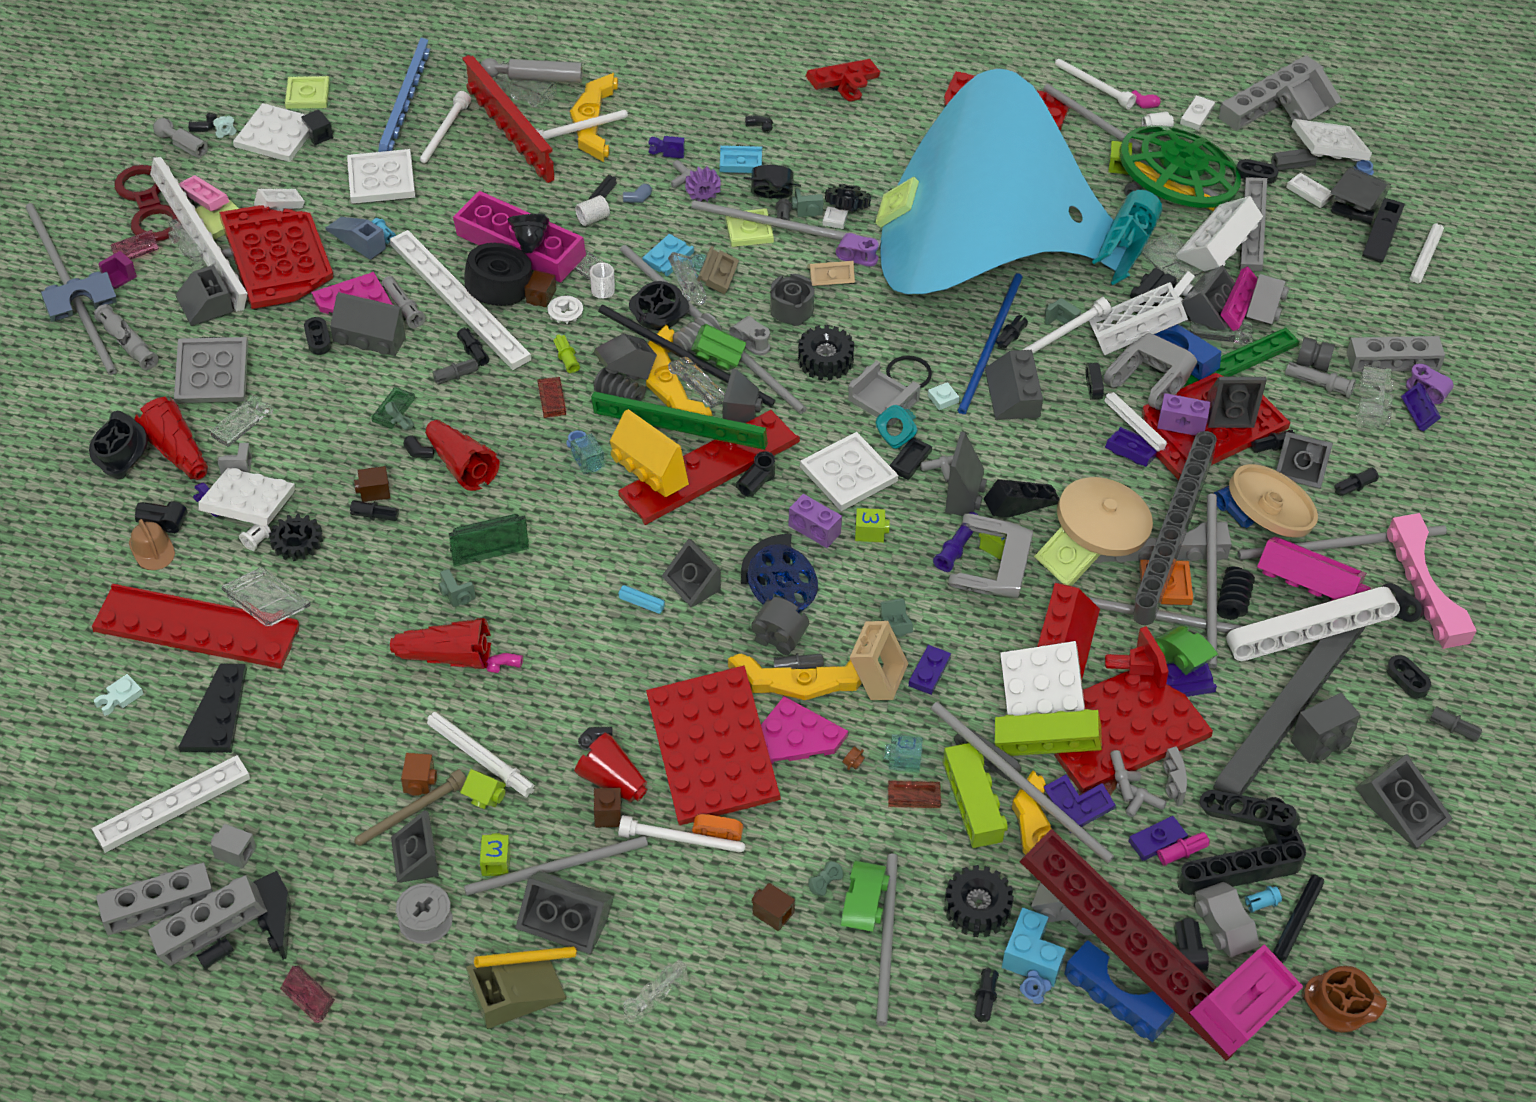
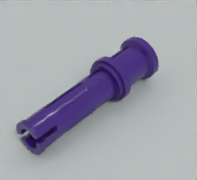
(953, 549)

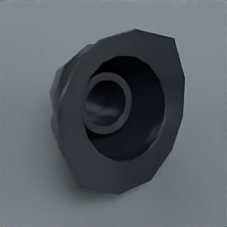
(529, 230)

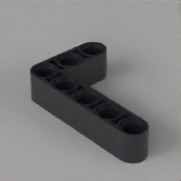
(1252, 860)

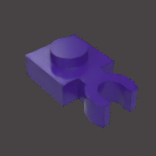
(670, 146)

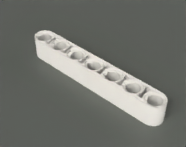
(1312, 623)

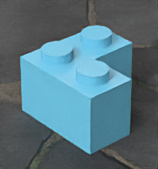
(1029, 952)

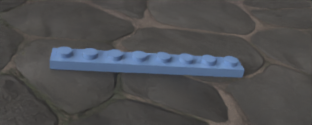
(406, 92)

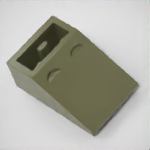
(514, 990)

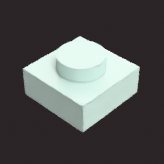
(943, 396)

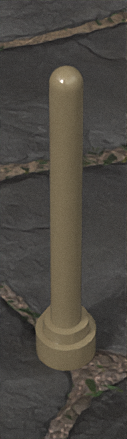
(454, 783)

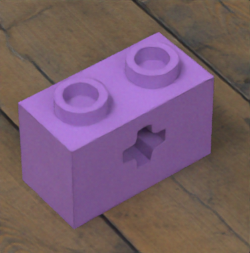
(1183, 414)

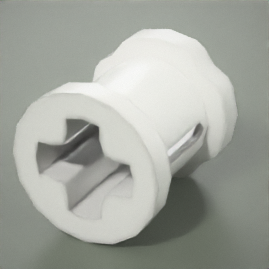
(254, 536)

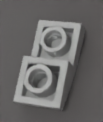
(1177, 778)

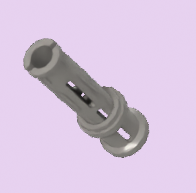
(408, 306)
(1331, 381)

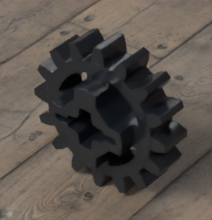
(847, 197)
(296, 537)

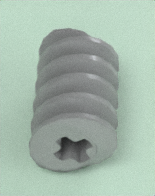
(687, 335)

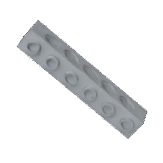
(1262, 96)

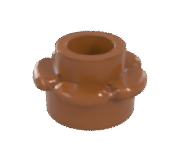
(854, 758)

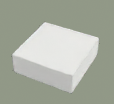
(835, 217)

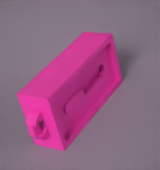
(1310, 570)
(1246, 1000)

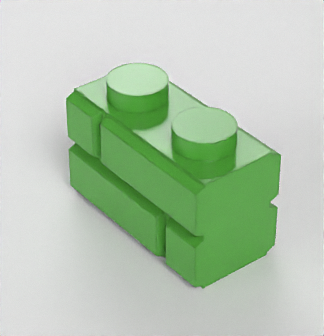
(718, 347)

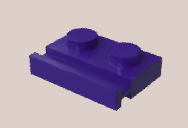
(1131, 446)
(1192, 684)

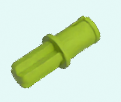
(566, 353)

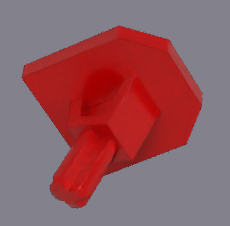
(1143, 660)

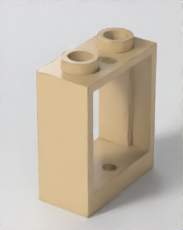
(882, 642)

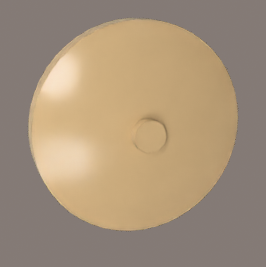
(1273, 500)
(1104, 516)

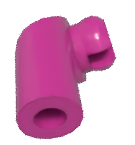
(1147, 101)
(503, 659)

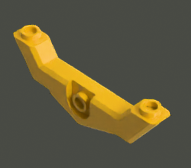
(589, 107)
(667, 385)
(797, 683)
(1031, 819)

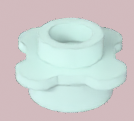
(220, 122)

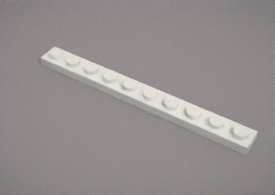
(196, 229)
(460, 300)

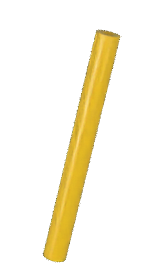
(524, 957)

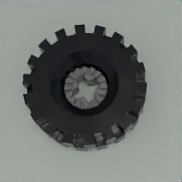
(830, 342)
(980, 885)

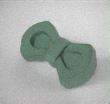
(404, 421)
(819, 883)

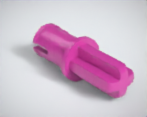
(1183, 848)

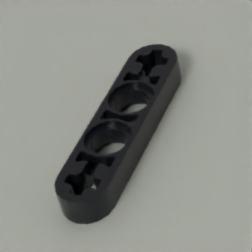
(1249, 809)

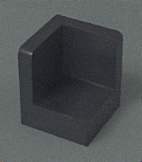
(318, 126)

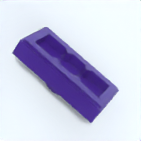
(1421, 407)
(1157, 837)

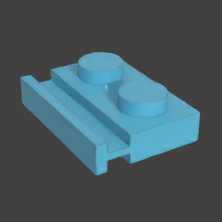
(740, 158)
(658, 256)

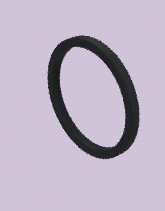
(912, 358)

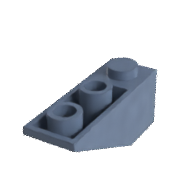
(359, 234)

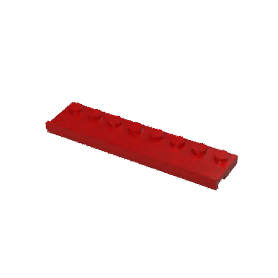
(509, 119)
(707, 469)
(194, 626)

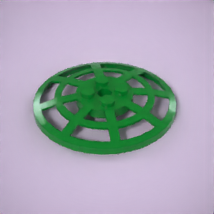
(1182, 159)

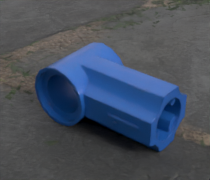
(1226, 502)

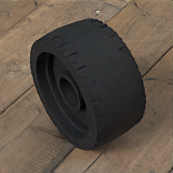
(497, 274)

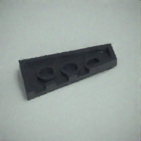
(217, 714)

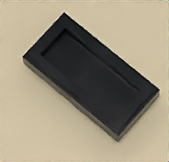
(910, 458)

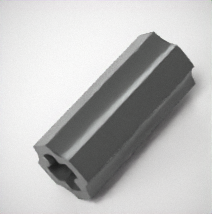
(1293, 159)

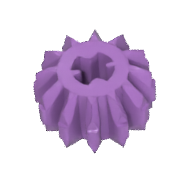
(702, 184)

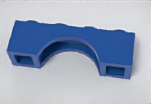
(1207, 356)
(1144, 1012)

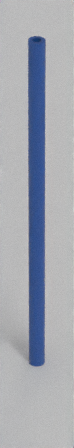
(982, 362)

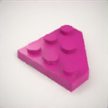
(364, 286)
(798, 733)

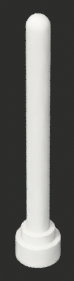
(1125, 99)
(460, 102)
(583, 124)
(1100, 308)
(632, 827)

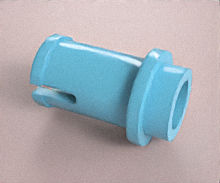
(387, 232)
(1263, 899)

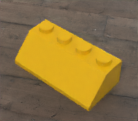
(648, 454)

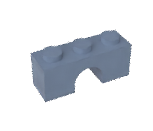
(95, 287)

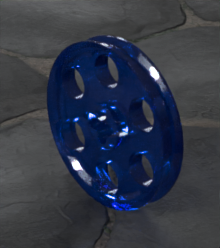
(789, 573)

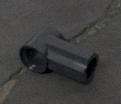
(760, 472)
(168, 517)
(1190, 943)

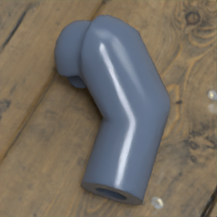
(638, 195)

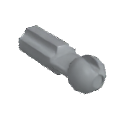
(181, 137)

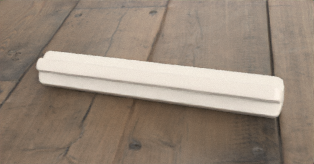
(1426, 253)
(1135, 421)

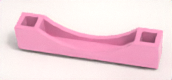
(1449, 621)

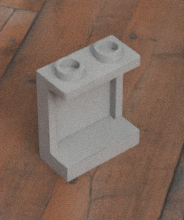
(1309, 96)
(877, 392)

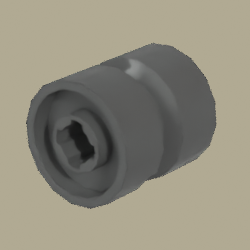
(1315, 354)

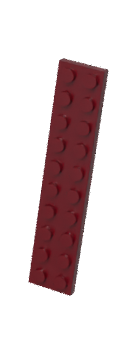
(1121, 928)

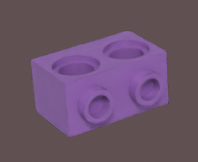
(815, 520)

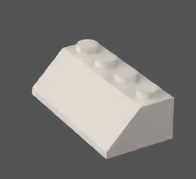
(1221, 234)

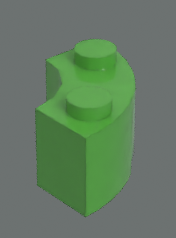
(1185, 649)
(864, 895)

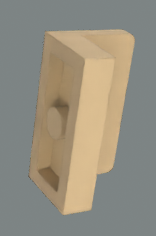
(831, 273)

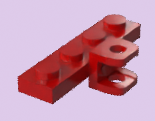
(846, 76)

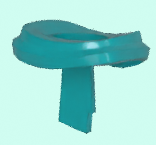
(909, 427)

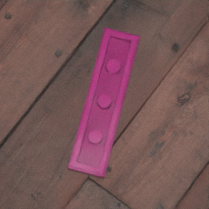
(1239, 299)

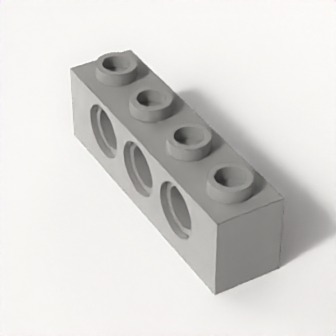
(1395, 352)
(149, 909)
(198, 931)

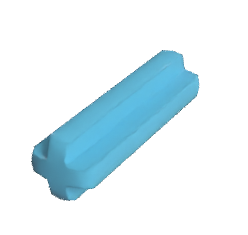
(641, 599)

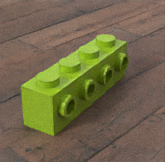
(1049, 733)
(974, 795)

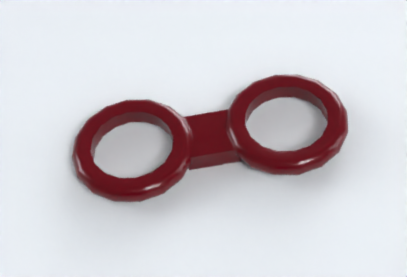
(146, 200)

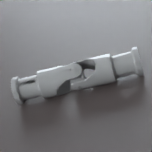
(126, 337)

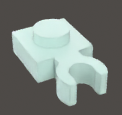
(120, 692)

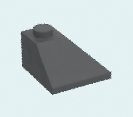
(741, 399)
(1304, 459)

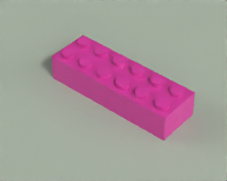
(486, 221)

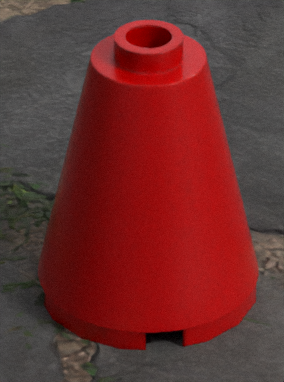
(611, 768)

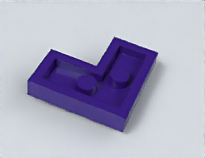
(1080, 808)

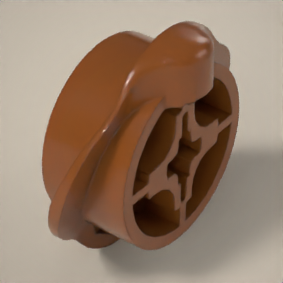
(1350, 993)

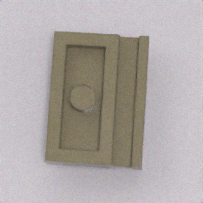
(718, 270)

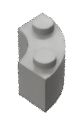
(1226, 919)

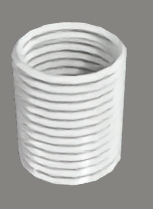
(592, 210)
(602, 280)

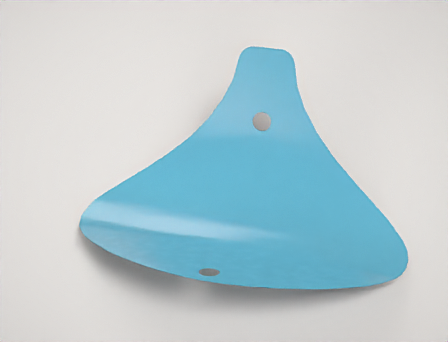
(990, 191)

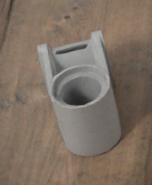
(753, 334)

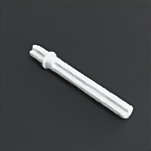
(509, 775)

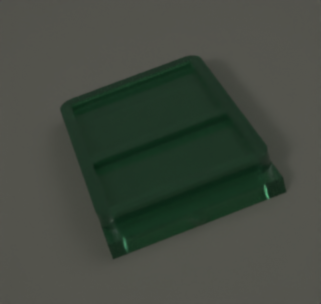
(488, 539)

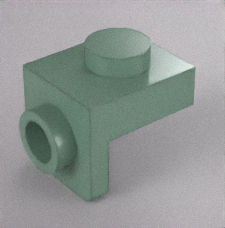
(807, 205)
(1062, 311)
(456, 594)
(895, 613)

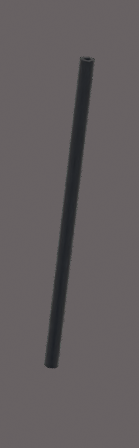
(673, 348)

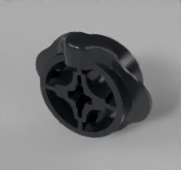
(772, 181)
(656, 300)
(118, 445)

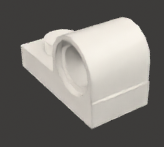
(279, 199)

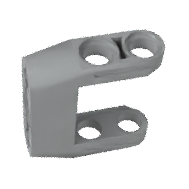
(1160, 354)
(1012, 562)

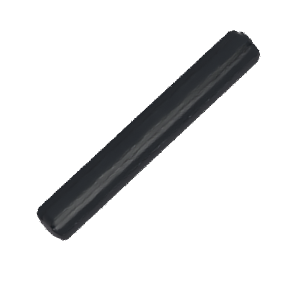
(1298, 917)

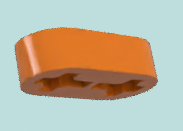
(718, 827)

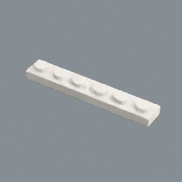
(170, 803)

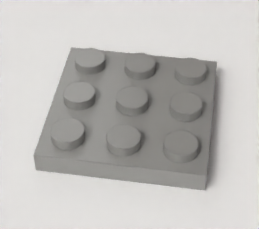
(211, 370)

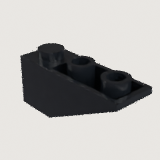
(1383, 229)
(1014, 498)
(278, 912)

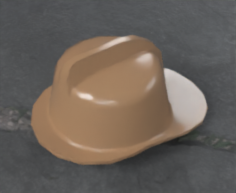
(151, 546)

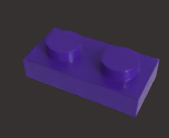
(929, 669)

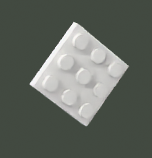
(273, 133)
(1331, 140)
(380, 176)
(848, 471)
(246, 496)
(1043, 679)

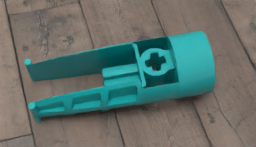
(1132, 228)

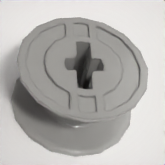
(424, 913)

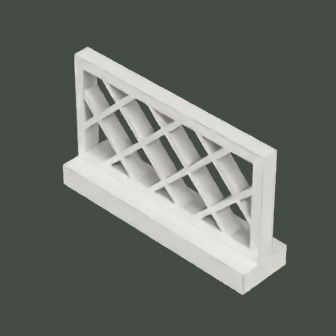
(1148, 320)

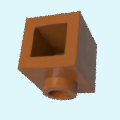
(418, 774)

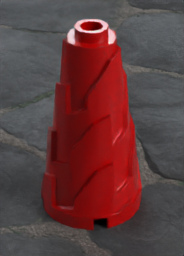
(172, 436)
(464, 457)
(453, 644)

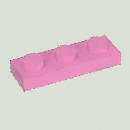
(204, 193)

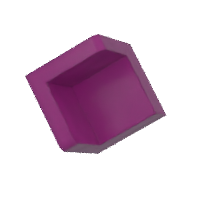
(119, 269)

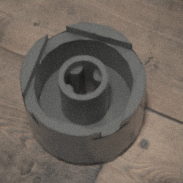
(792, 299)
(779, 625)

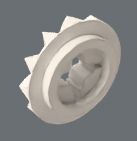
(562, 303)

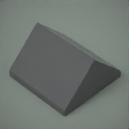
(693, 574)
(415, 850)

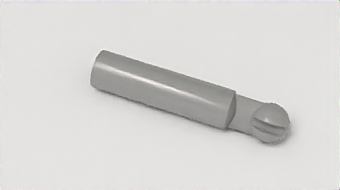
(536, 70)

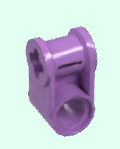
(856, 248)
(1436, 384)

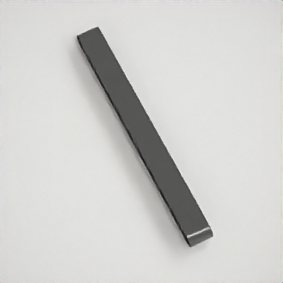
(1174, 529)
(1284, 712)

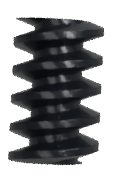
(1235, 593)

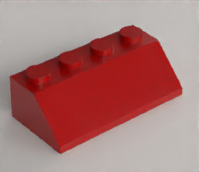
(1069, 619)

